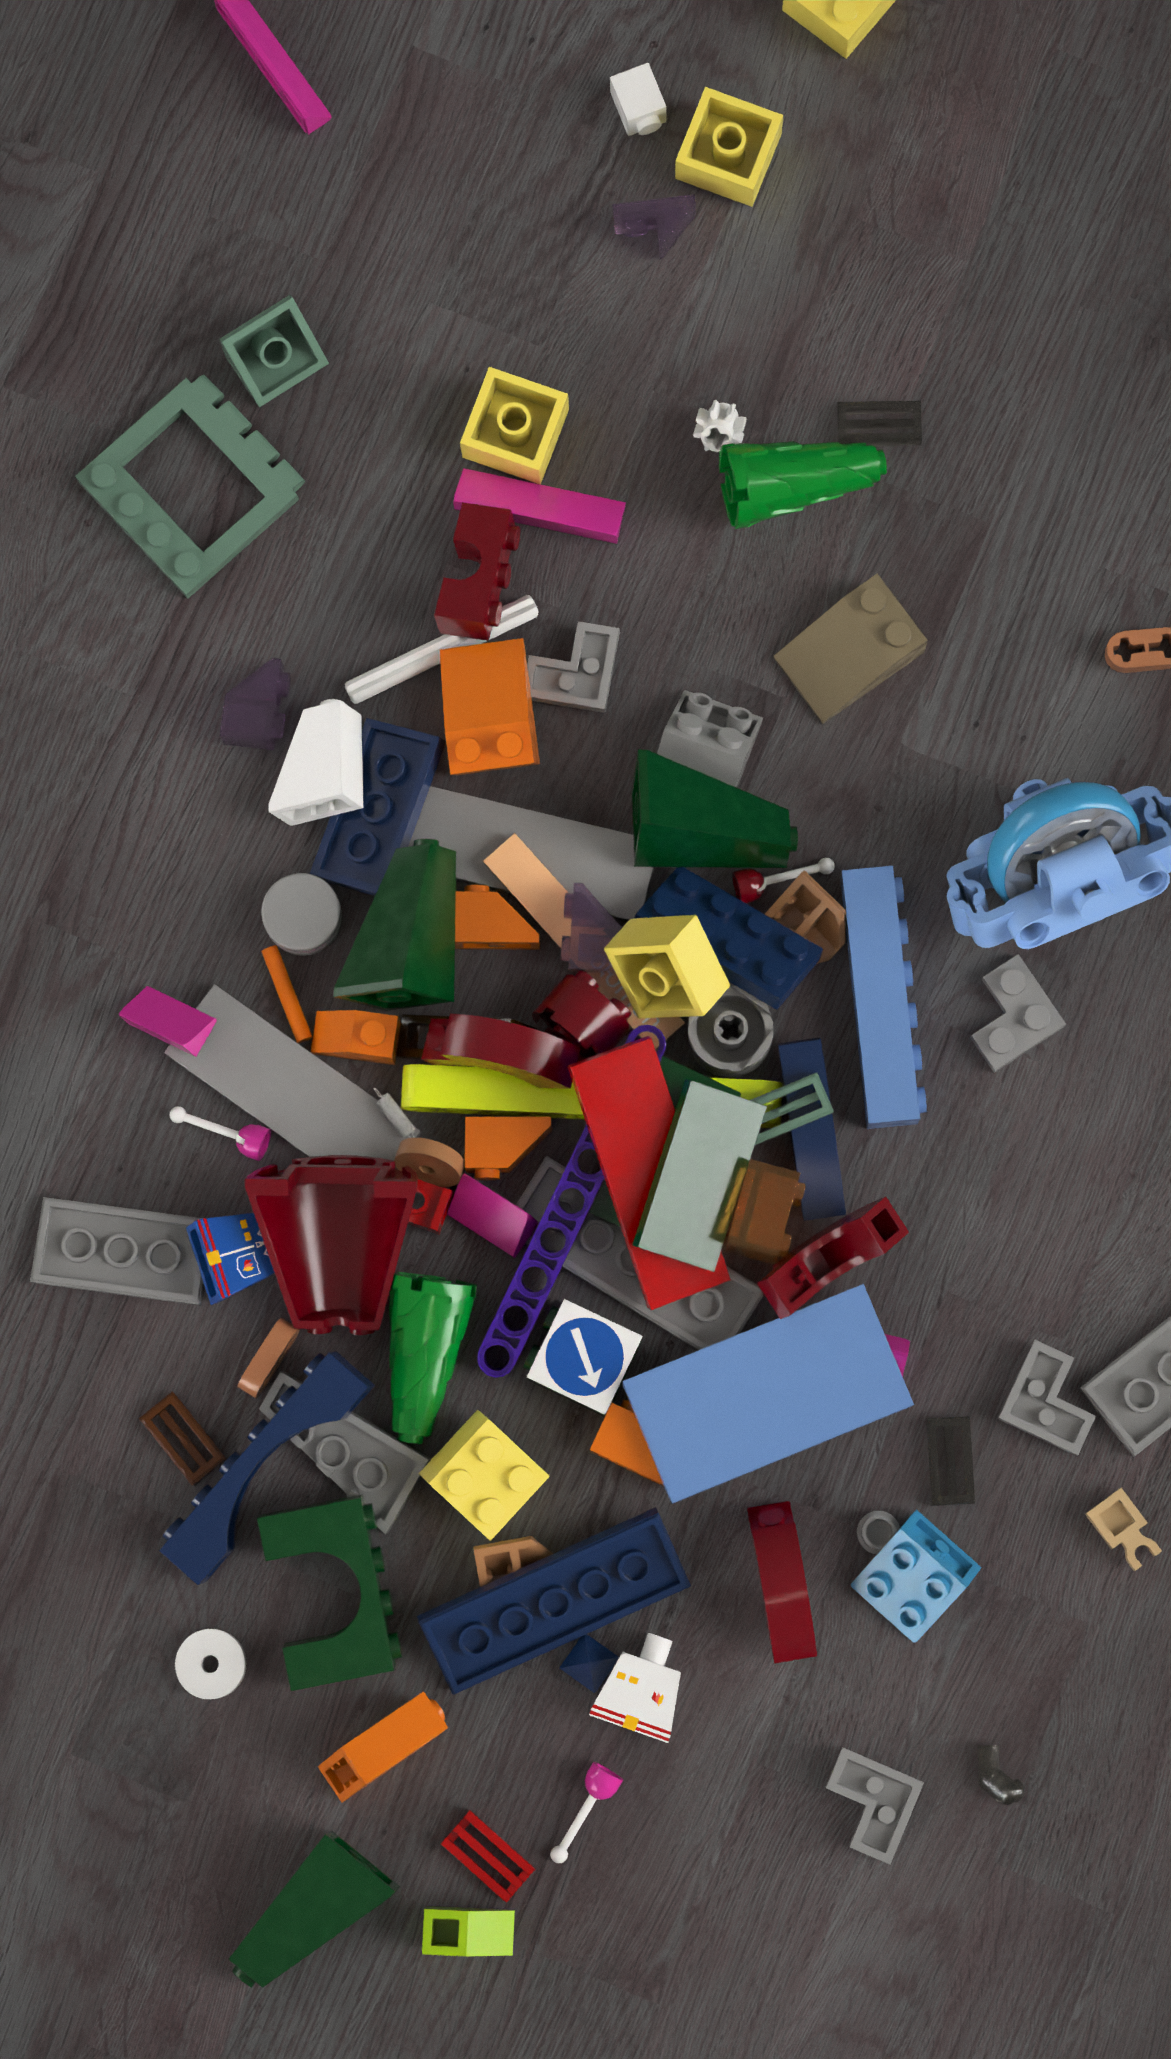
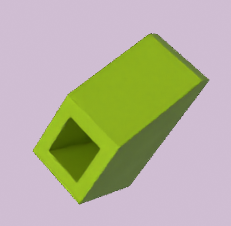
(467, 1931)

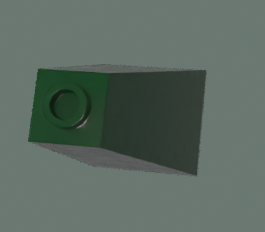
(703, 822)
(408, 934)
(316, 1904)

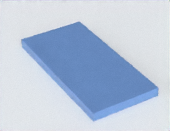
(767, 1393)

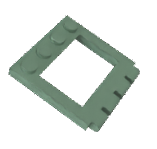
(150, 525)

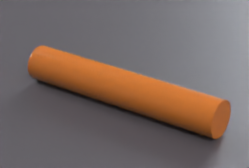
(286, 994)

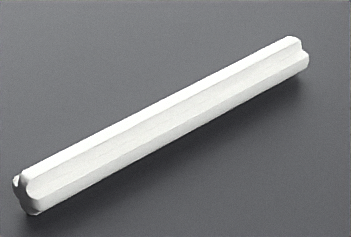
(428, 654)

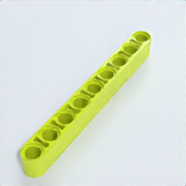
(500, 1094)

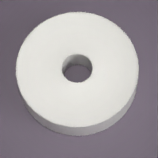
(191, 1658)

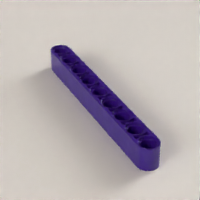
(538, 1256)

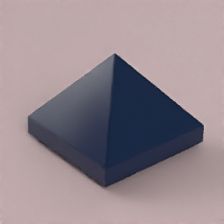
(589, 1662)

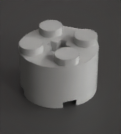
(733, 1056)

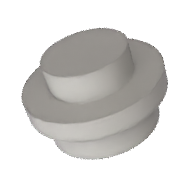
(876, 1530)

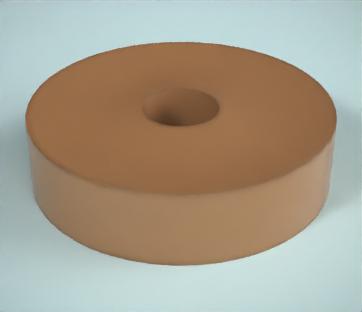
(431, 1161)

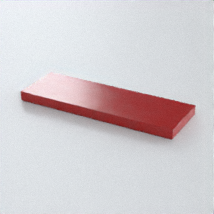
(628, 1124)

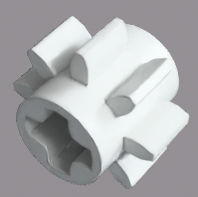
(719, 426)

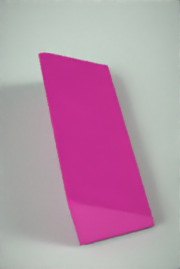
(274, 63)
(543, 505)

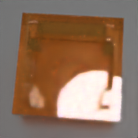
(764, 1212)

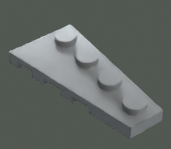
(357, 1457)

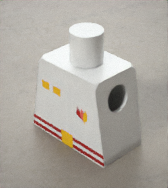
(641, 1691)

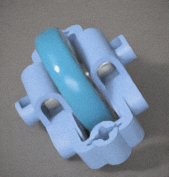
(1061, 862)

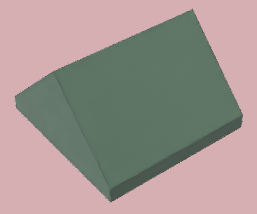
(273, 351)

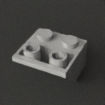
(710, 737)

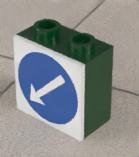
(582, 1357)

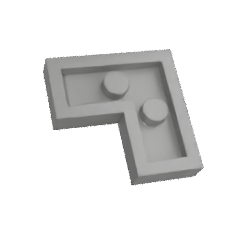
(583, 680)
(1027, 1015)
(1035, 1405)
(887, 1801)

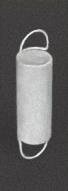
(395, 1115)

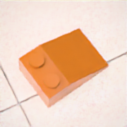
(488, 707)

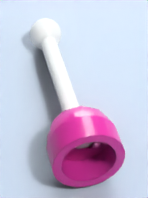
(250, 1140)
(600, 1784)

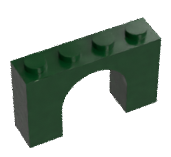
(342, 1530)

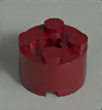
(584, 1015)

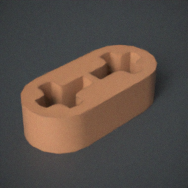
(1143, 660)
(268, 1358)

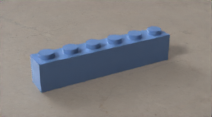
(880, 997)

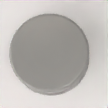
(301, 914)

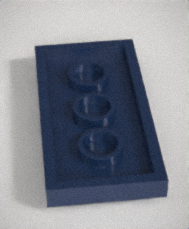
(395, 786)
(749, 945)

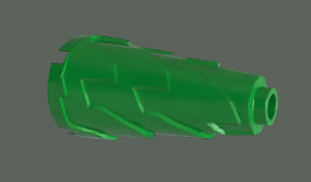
(787, 476)
(425, 1339)

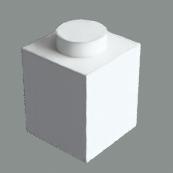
(638, 100)

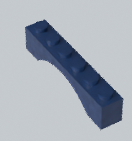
(208, 1533)

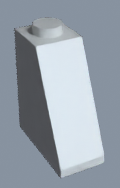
(322, 766)

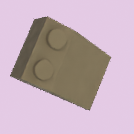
(851, 649)

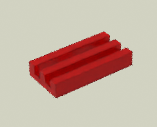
(516, 1881)

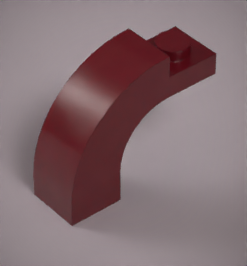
(501, 1047)
(830, 1254)
(782, 1582)

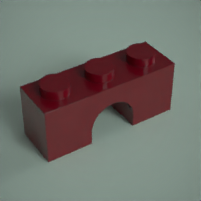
(472, 604)

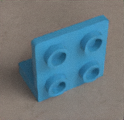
(916, 1576)

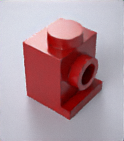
(435, 1208)

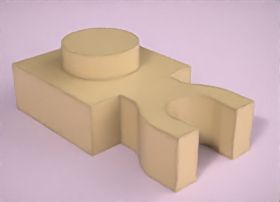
(1120, 1522)

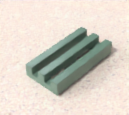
(820, 1094)

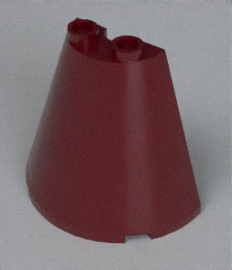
(334, 1236)

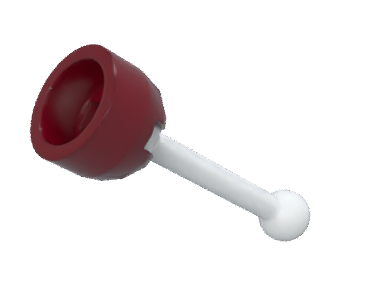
(750, 884)

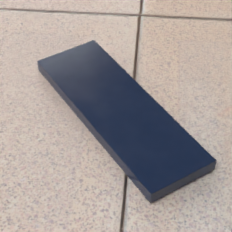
(553, 1601)

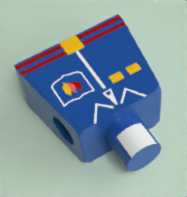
(229, 1254)

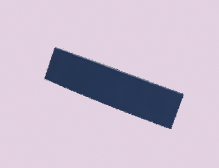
(813, 1143)

